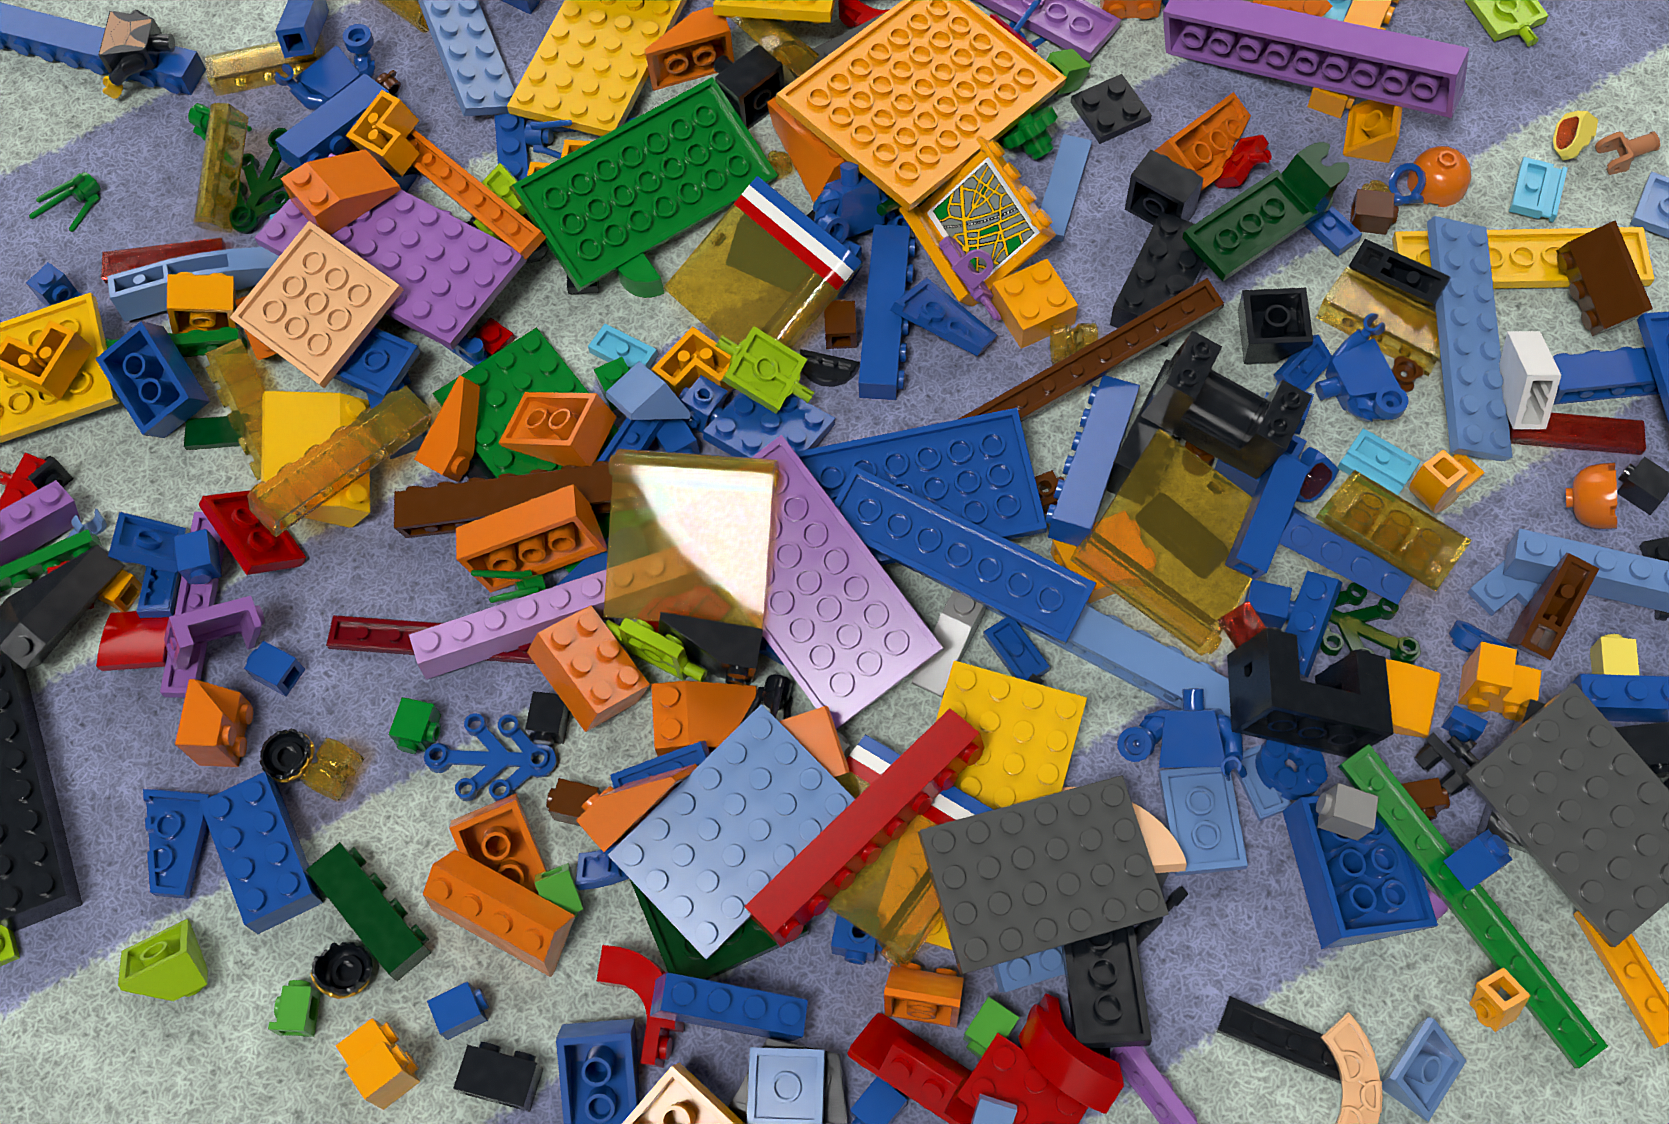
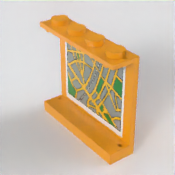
(983, 211)

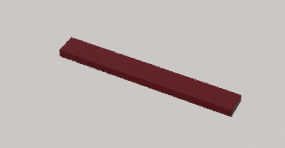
(393, 637)

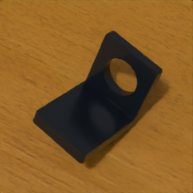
(49, 472)

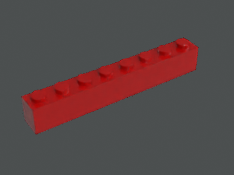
(865, 828)

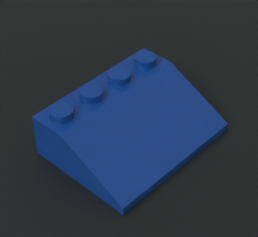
(1353, 886)

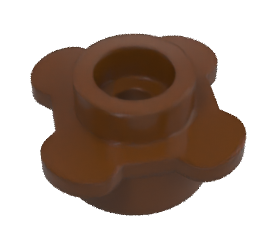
(389, 82)
(1412, 369)

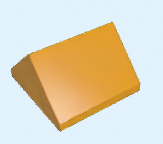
(1372, 131)

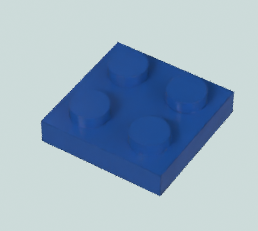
(378, 363)
(145, 542)

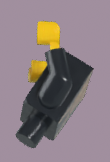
(130, 45)

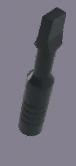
(1146, 928)

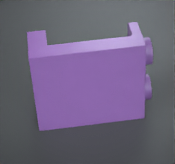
(211, 624)

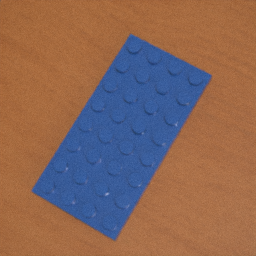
(962, 465)

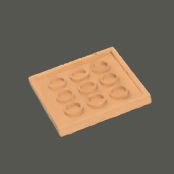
(316, 304)

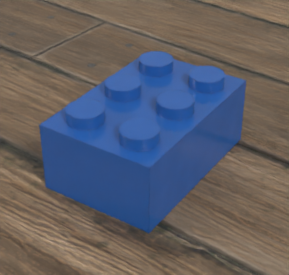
(152, 380)

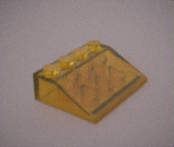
(1394, 530)

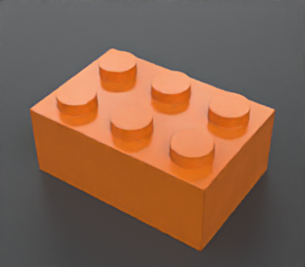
(588, 668)

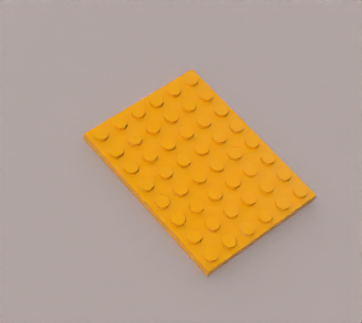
(919, 92)

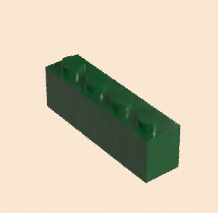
(368, 911)

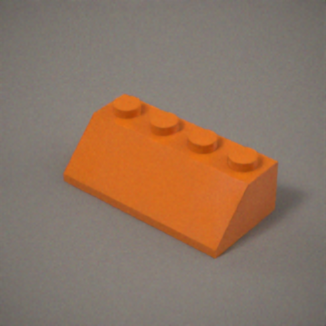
(531, 536)
(498, 910)

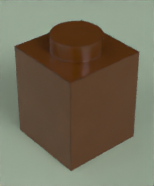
(1373, 211)
(840, 325)
(567, 800)

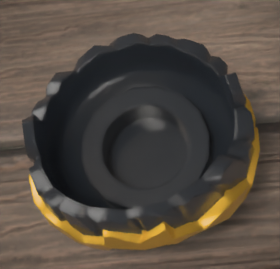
(286, 755)
(342, 970)

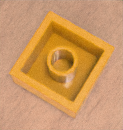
(200, 301)
(1032, 302)

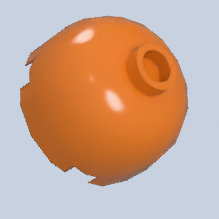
(1446, 175)
(1594, 496)

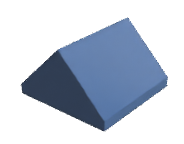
(645, 396)
(1423, 1069)

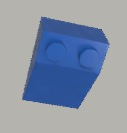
(598, 1071)

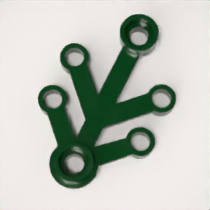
(245, 214)
(1353, 625)

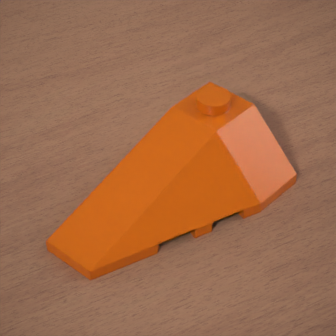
(1208, 139)

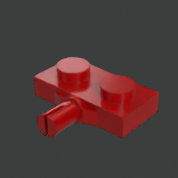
(1245, 155)
(18, 484)

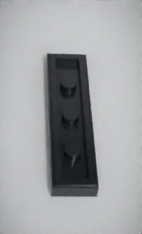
(1278, 1038)

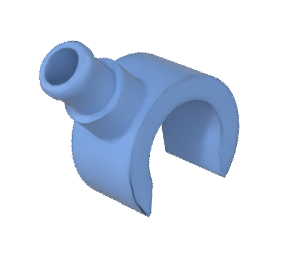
(96, 525)

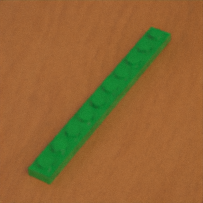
(1474, 909)

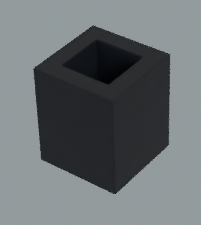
(1644, 485)
(547, 719)

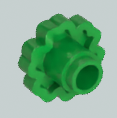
(1032, 133)

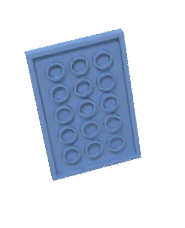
(730, 830)

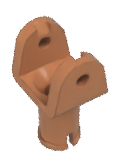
(1626, 149)

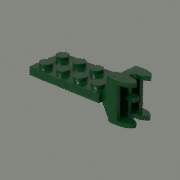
(1267, 212)

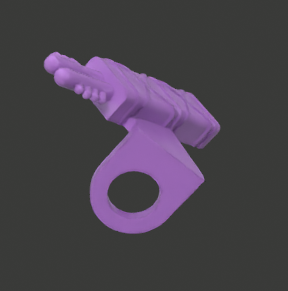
(968, 274)

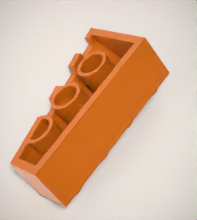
(809, 154)

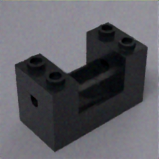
(1222, 414)
(1332, 716)

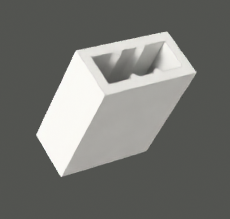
(1528, 379)

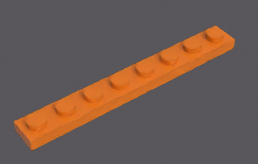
(475, 197)

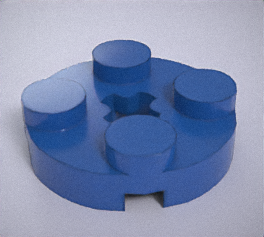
(1273, 772)

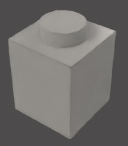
(1347, 811)

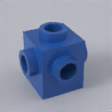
(704, 401)
(854, 949)

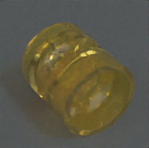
(1068, 340)
(332, 769)

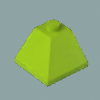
(164, 965)

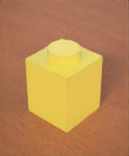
(1614, 656)

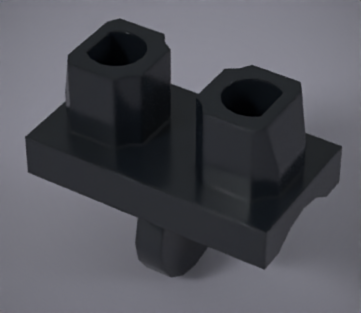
(1436, 752)

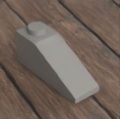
(954, 632)

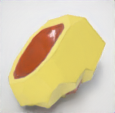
(1574, 133)

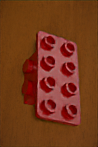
(913, 1068)

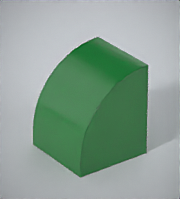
(640, 277)

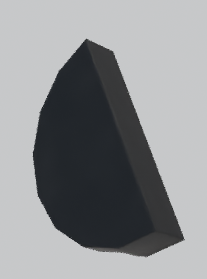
(828, 369)

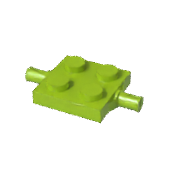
(1509, 18)
(764, 369)
(660, 651)

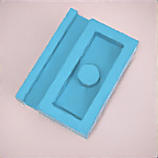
(1538, 189)
(1379, 461)

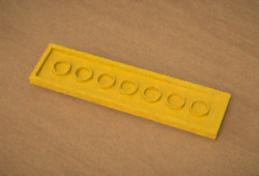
(1529, 255)

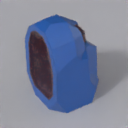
(1319, 476)

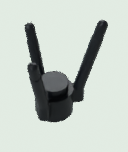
(775, 696)

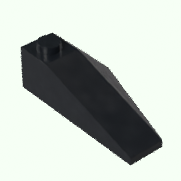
(47, 609)

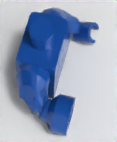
(333, 70)
(851, 204)
(1363, 378)
(1188, 737)

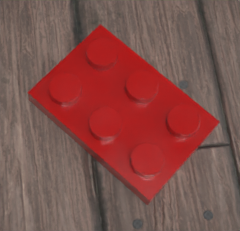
(247, 537)
(1011, 1077)

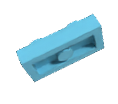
(613, 344)

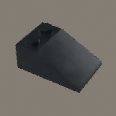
(719, 647)

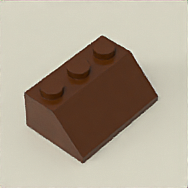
(1603, 279)

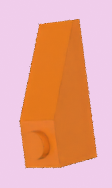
(452, 436)

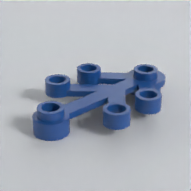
(494, 759)

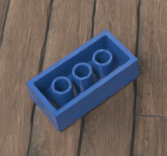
(260, 853)

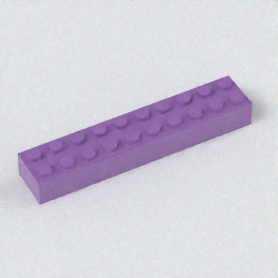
(1319, 52)

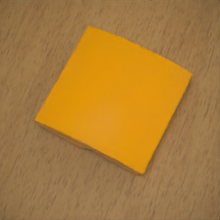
(1412, 697)

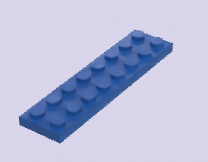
(964, 556)

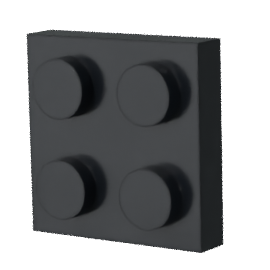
(1110, 108)

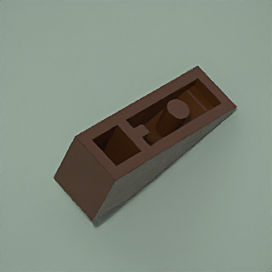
(1553, 608)

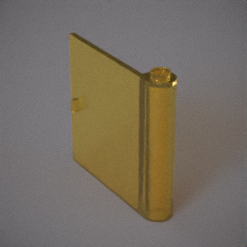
(689, 535)
(1169, 543)

